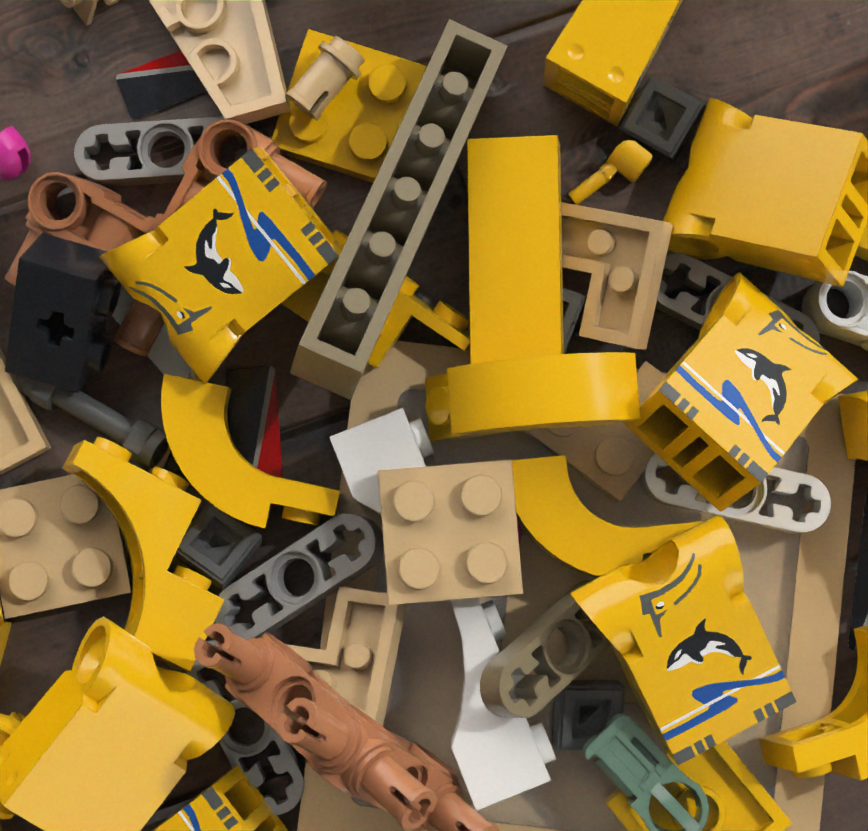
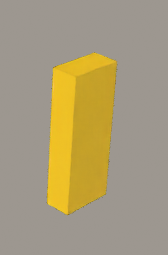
(515, 247)

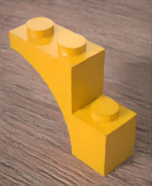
(153, 514)

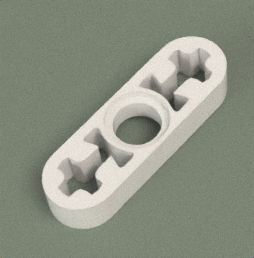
(778, 515)

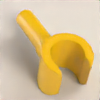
(628, 159)

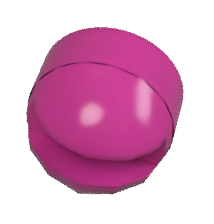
(14, 154)

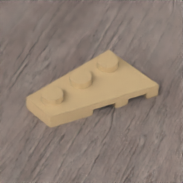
(231, 53)

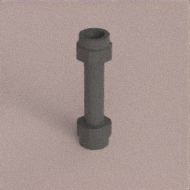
(140, 438)

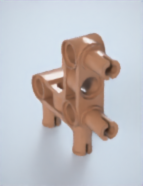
(107, 223)
(337, 736)

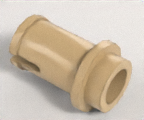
(326, 77)

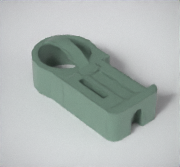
(641, 771)

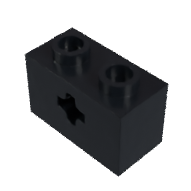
(61, 313)

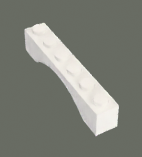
(493, 752)

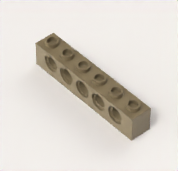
(397, 211)

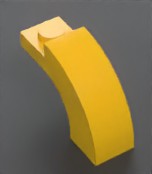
(532, 394)
(204, 450)
(568, 530)
(833, 742)

